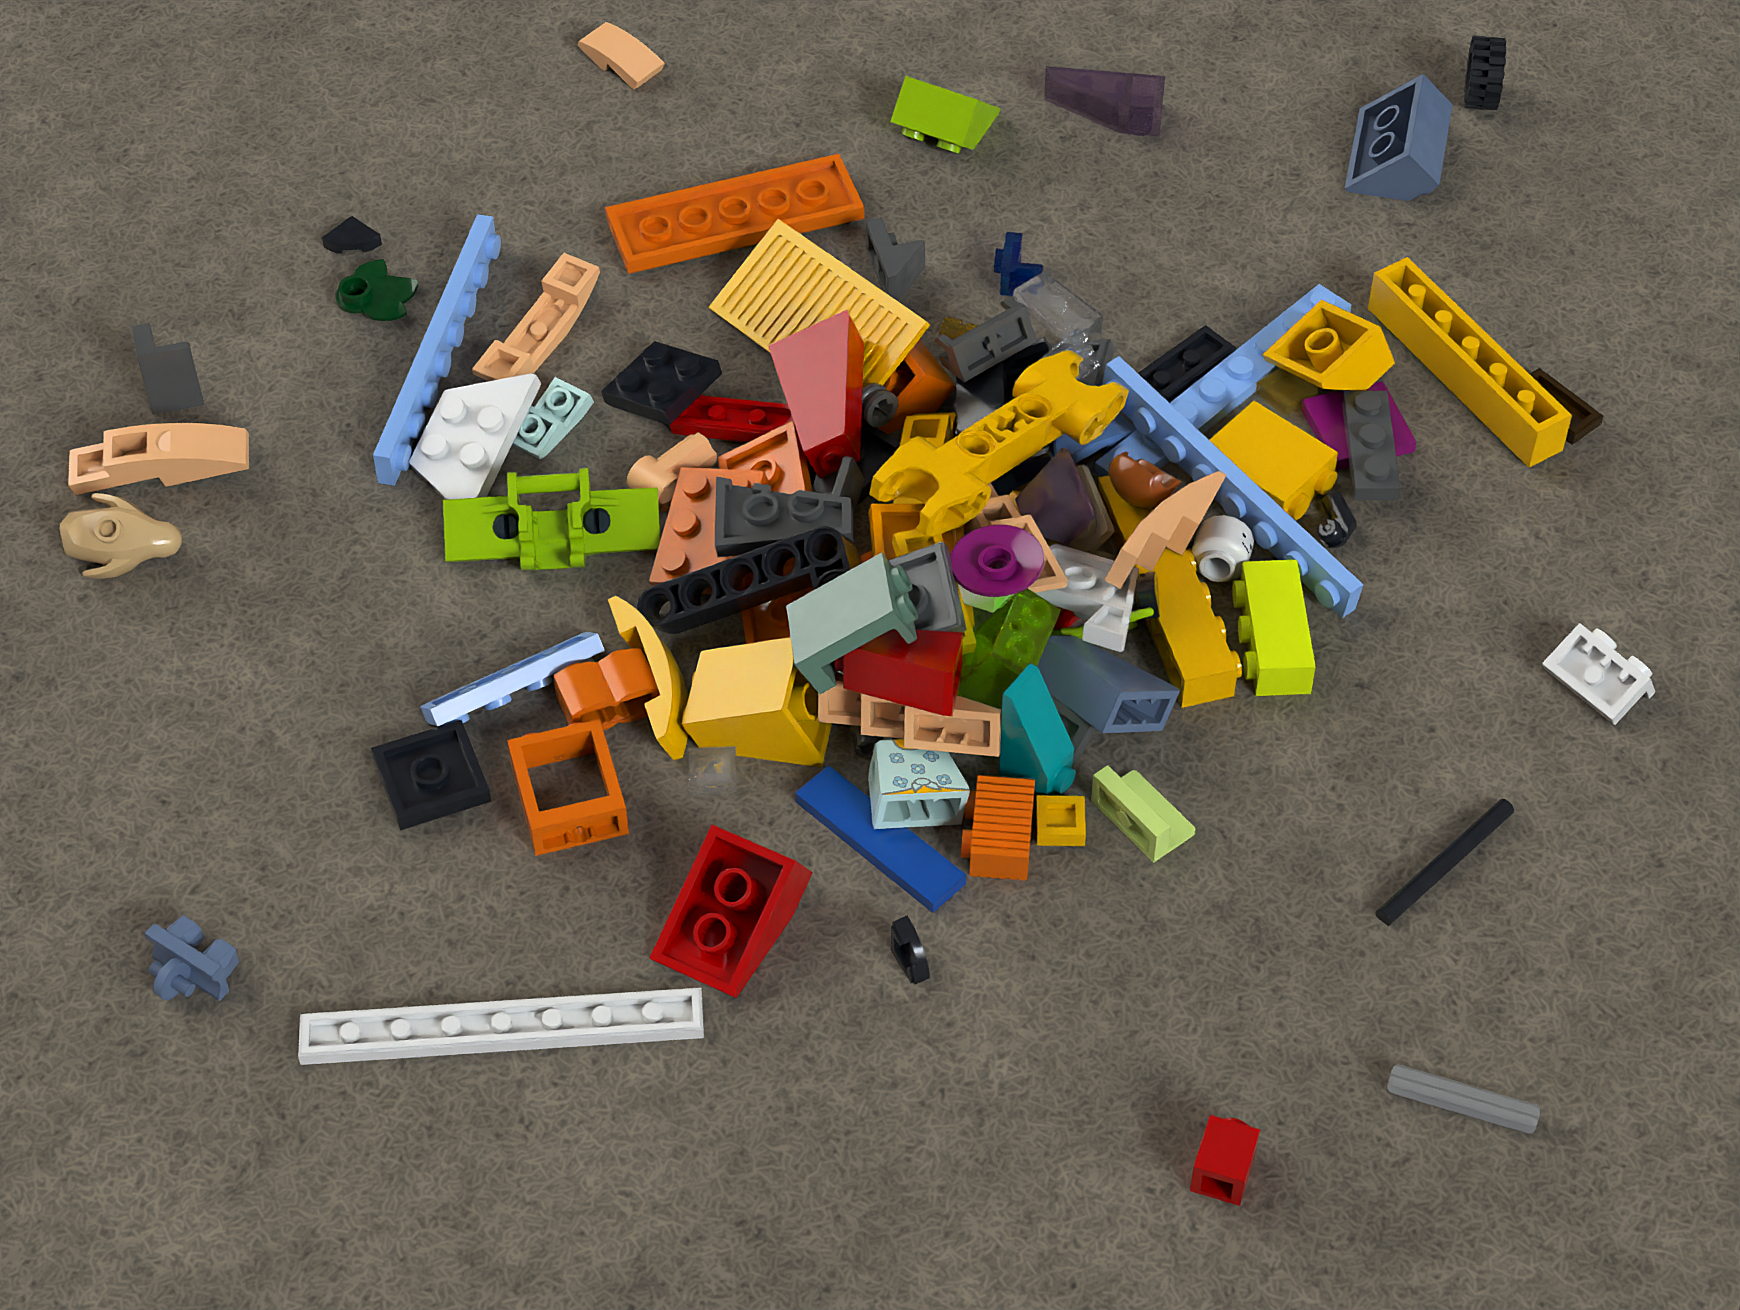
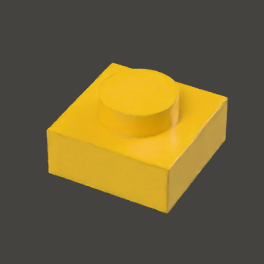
(1060, 820)

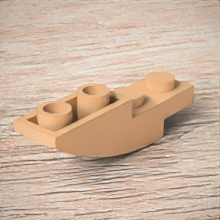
(164, 450)

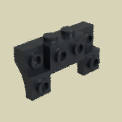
(993, 390)

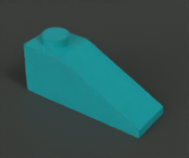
(1034, 736)

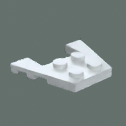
(1086, 595)

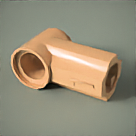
(664, 471)

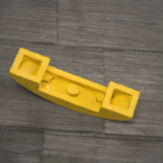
(667, 709)

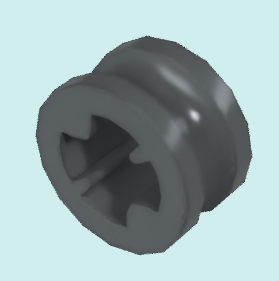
(878, 405)

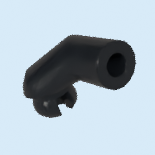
(1340, 524)

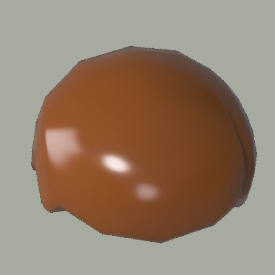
(1140, 481)

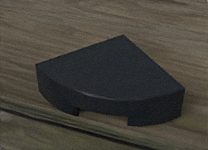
(351, 236)
(1148, 592)
(905, 946)

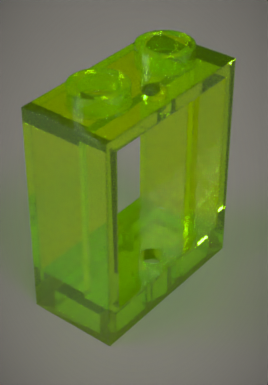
(1006, 646)

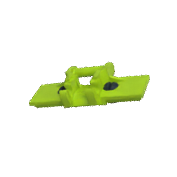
(551, 539)

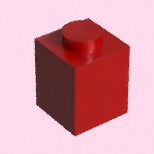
(1225, 1159)

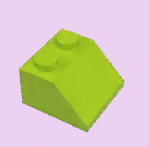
(942, 114)

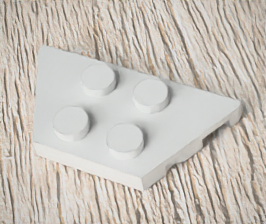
(472, 435)

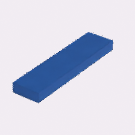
(892, 850)

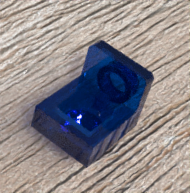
(1009, 265)

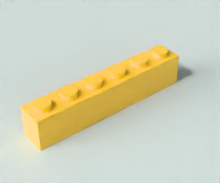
(1469, 362)
(1187, 632)

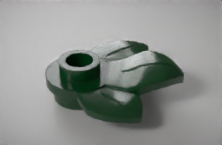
(375, 292)

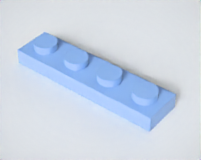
(496, 688)

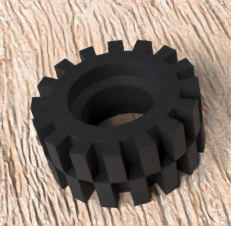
(1485, 72)

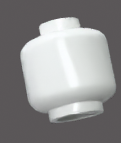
(1222, 547)

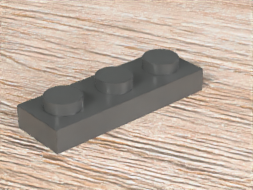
(1370, 445)

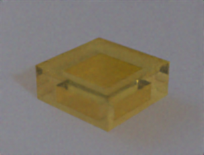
(1285, 391)

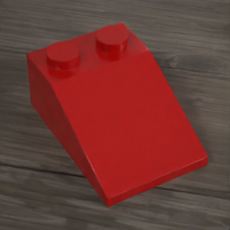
(730, 911)

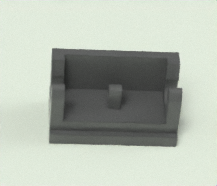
(988, 342)

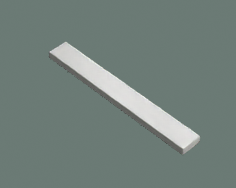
(500, 1026)

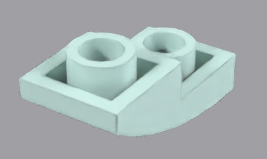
(552, 418)

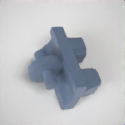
(182, 967)

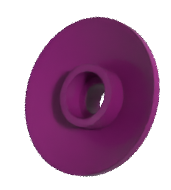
(997, 560)

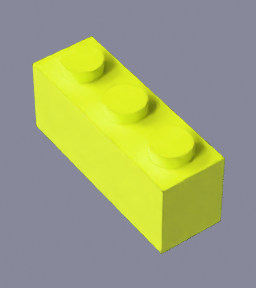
(1274, 628)

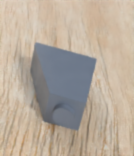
(1104, 687)

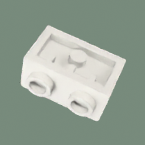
(1599, 674)

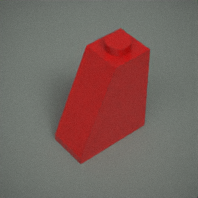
(912, 674)

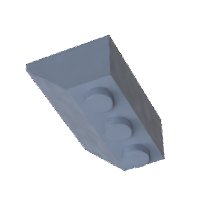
(1400, 142)

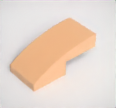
(621, 51)

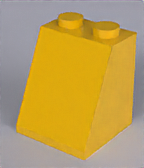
(756, 702)

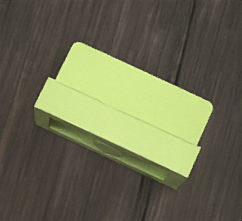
(1140, 812)

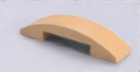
(545, 324)

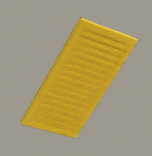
(796, 284)

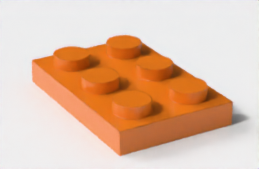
(690, 523)

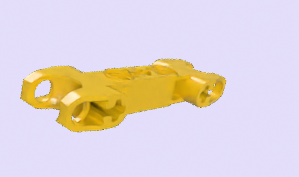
(957, 474)

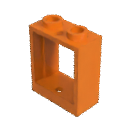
(556, 827)

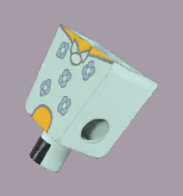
(914, 787)

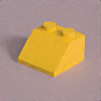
(1333, 349)

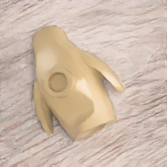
(116, 537)

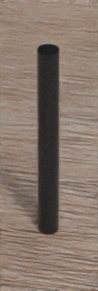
(1444, 862)

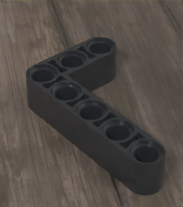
(767, 583)

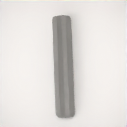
(1463, 1098)

